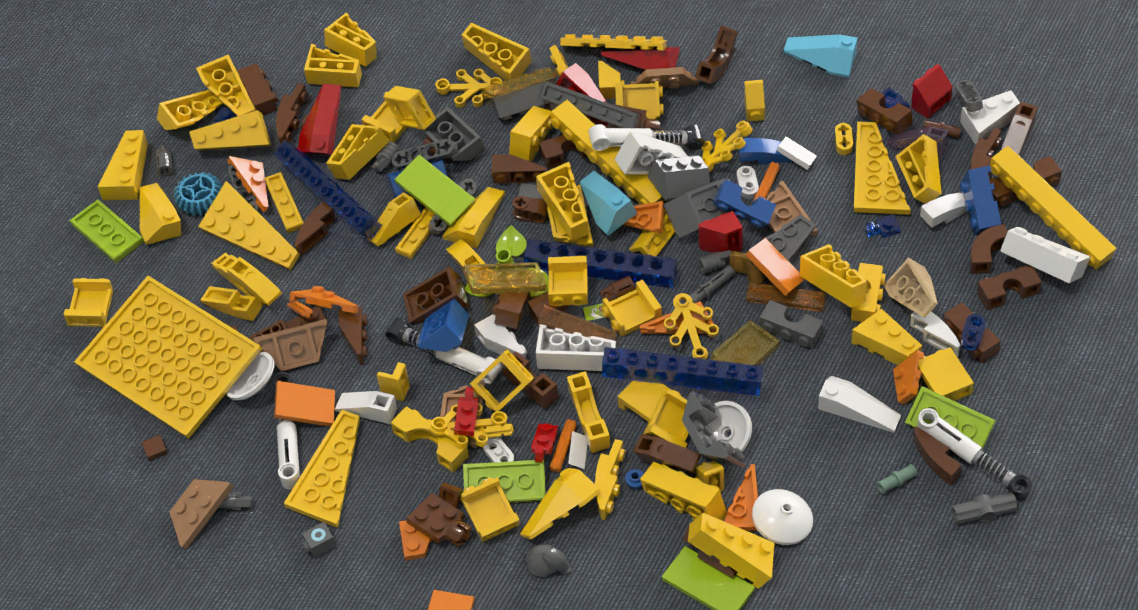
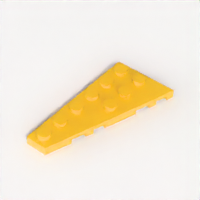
(620, 42)
(875, 178)
(241, 225)
(324, 481)

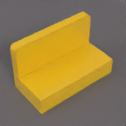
(395, 384)

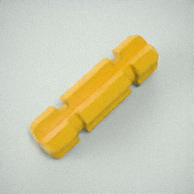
(497, 430)

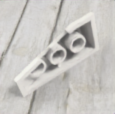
(852, 402)

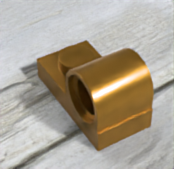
(742, 264)

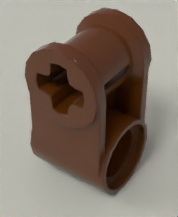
(531, 209)

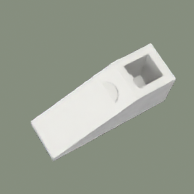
(497, 337)
(369, 405)

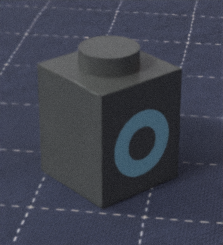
(318, 540)

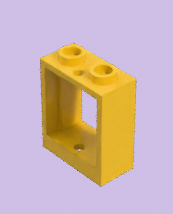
(410, 107)
(515, 367)

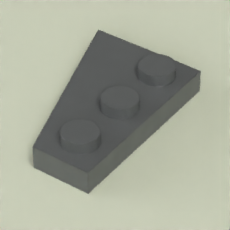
(791, 236)

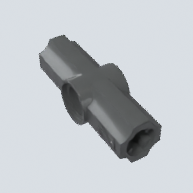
(984, 508)

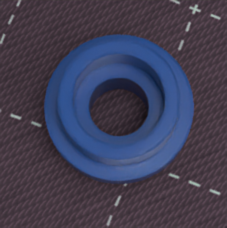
(634, 483)

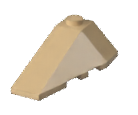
(912, 288)

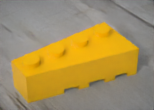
(235, 133)
(125, 169)
(734, 548)

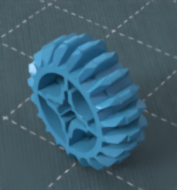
(193, 193)

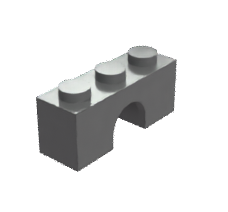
(804, 332)

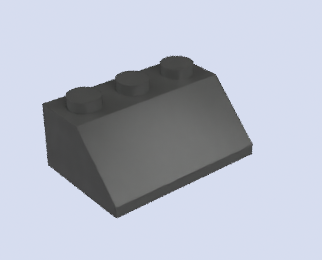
(518, 101)
(452, 127)
(678, 176)

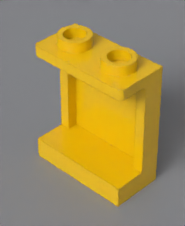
(641, 97)
(386, 120)
(568, 281)
(89, 303)
(632, 309)
(946, 375)
(641, 397)
(667, 419)
(489, 509)

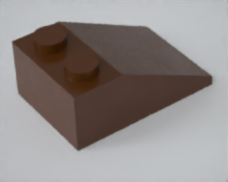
(434, 294)

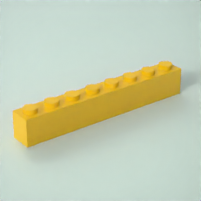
(575, 128)
(1051, 207)

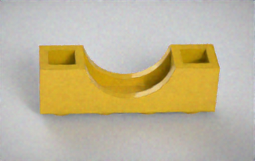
(585, 406)
(412, 426)

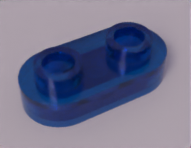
(973, 333)

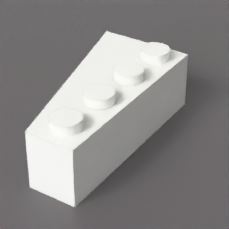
(641, 151)
(1045, 255)
(570, 351)

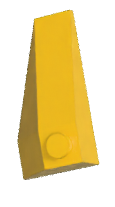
(226, 84)
(187, 109)
(157, 215)
(476, 219)
(565, 493)

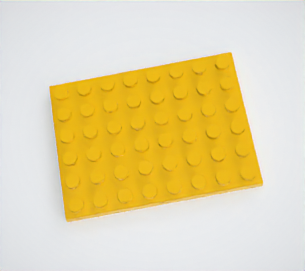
(168, 356)

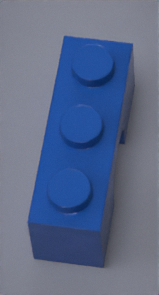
(729, 199)

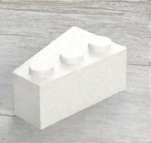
(996, 113)

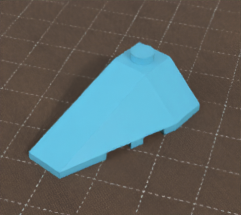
(829, 52)
(607, 203)

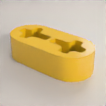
(847, 138)

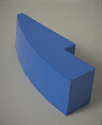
(761, 150)

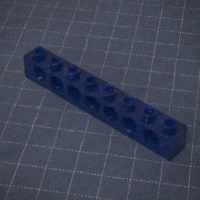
(328, 190)
(607, 263)
(682, 371)

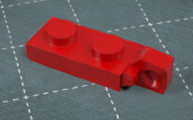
(466, 414)
(544, 441)

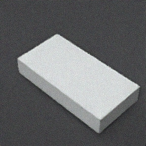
(796, 153)

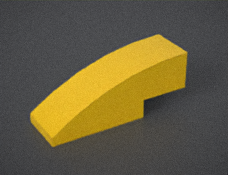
(232, 302)

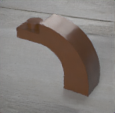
(720, 57)
(984, 246)

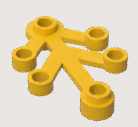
(443, 86)
(723, 148)
(690, 323)
(444, 426)

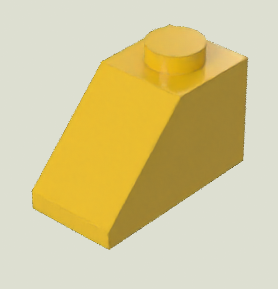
(607, 80)
(754, 100)
(711, 474)

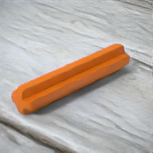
(768, 180)
(299, 308)
(562, 446)

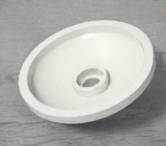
(253, 378)
(734, 419)
(778, 524)

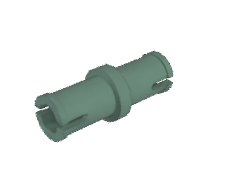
(896, 478)

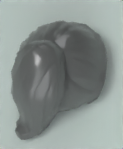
(546, 560)

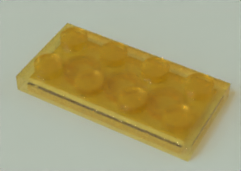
(518, 83)
(504, 278)

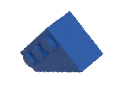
(979, 199)

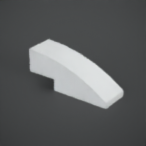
(943, 209)
(935, 332)

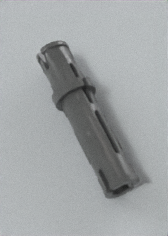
(703, 290)

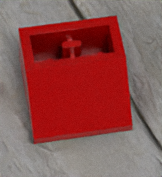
(931, 92)
(721, 234)

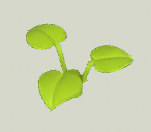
(511, 244)

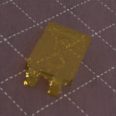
(747, 345)

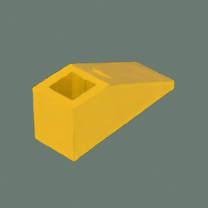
(395, 217)

